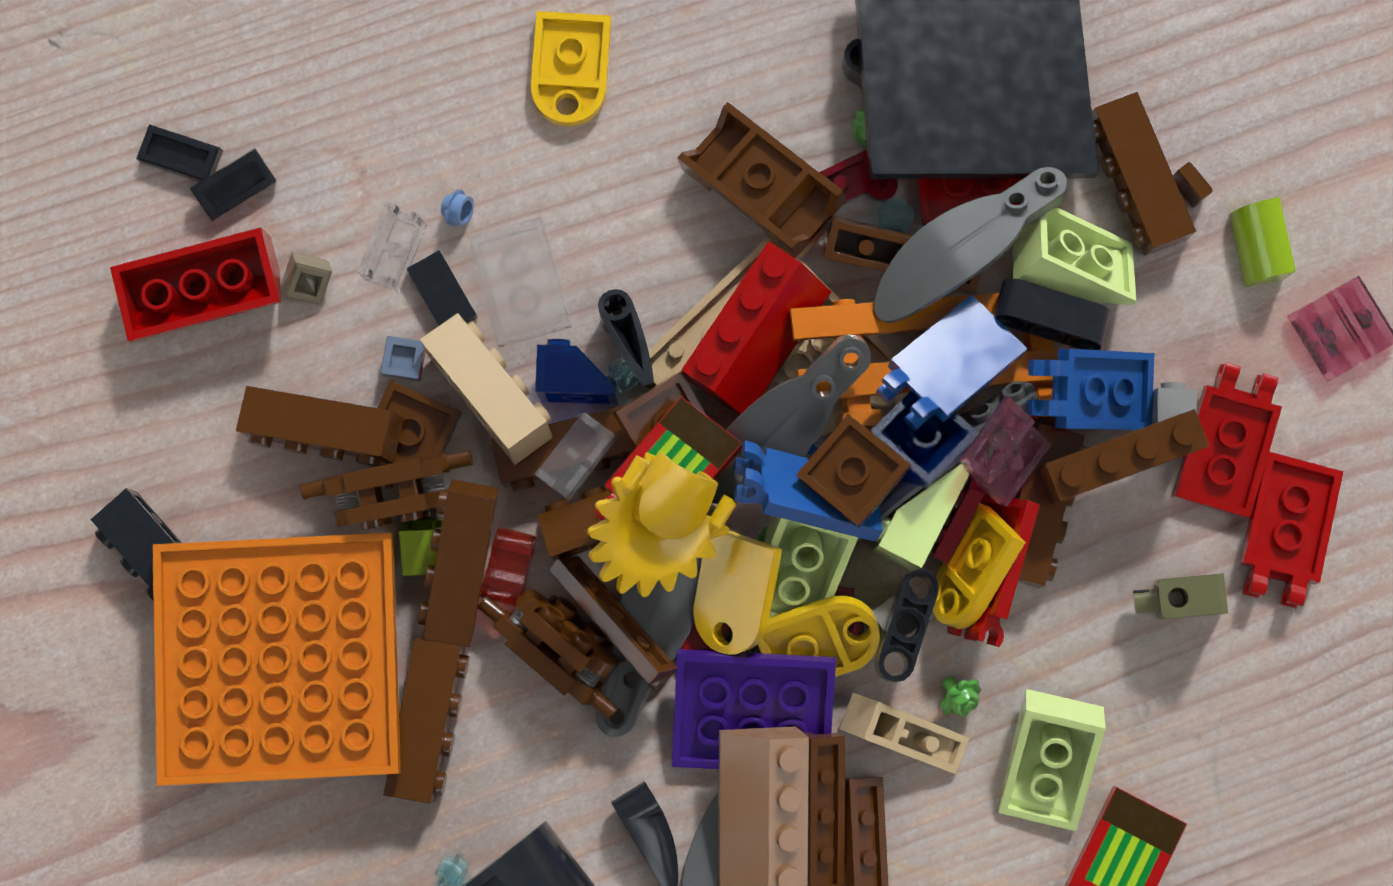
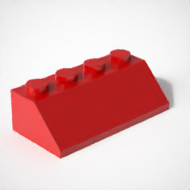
(197, 284)
(754, 330)

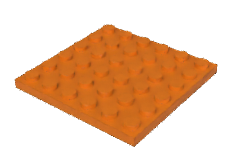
(275, 659)

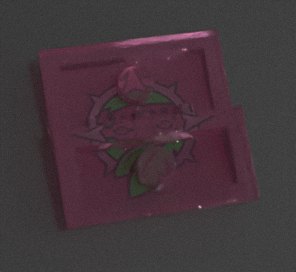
(1342, 328)
(1005, 452)

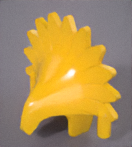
(657, 524)

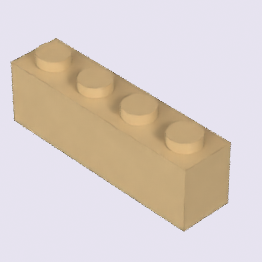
(487, 388)

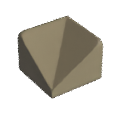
(306, 278)

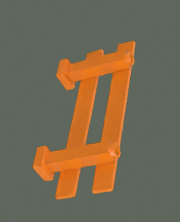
(861, 319)

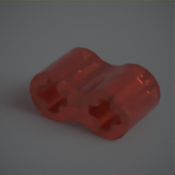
(508, 566)

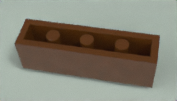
(1140, 175)
(870, 246)
(319, 425)
(1123, 456)
(522, 475)
(1049, 524)
(459, 563)
(426, 718)

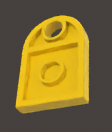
(570, 63)
(976, 568)
(736, 591)
(823, 632)

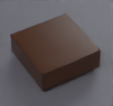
(1192, 184)

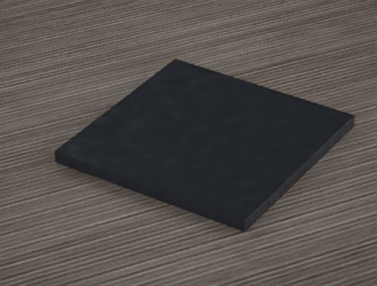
(975, 89)

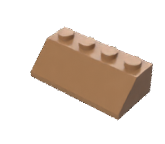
(763, 807)

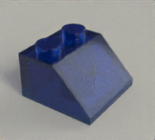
(570, 376)
(930, 447)

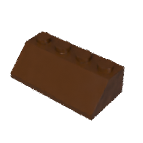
(566, 524)

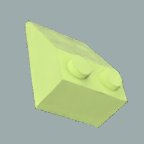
(1075, 259)
(915, 526)
(809, 562)
(1052, 759)

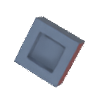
(403, 358)

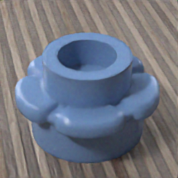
(457, 208)

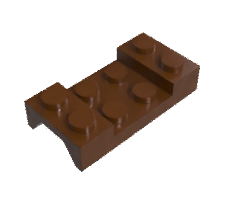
(763, 180)

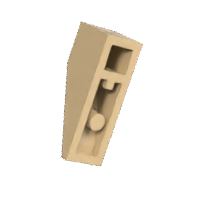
(904, 733)

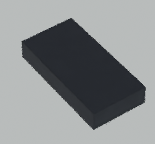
(178, 154)
(233, 184)
(440, 289)

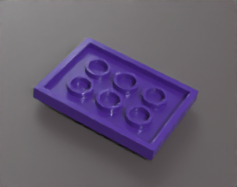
(746, 693)

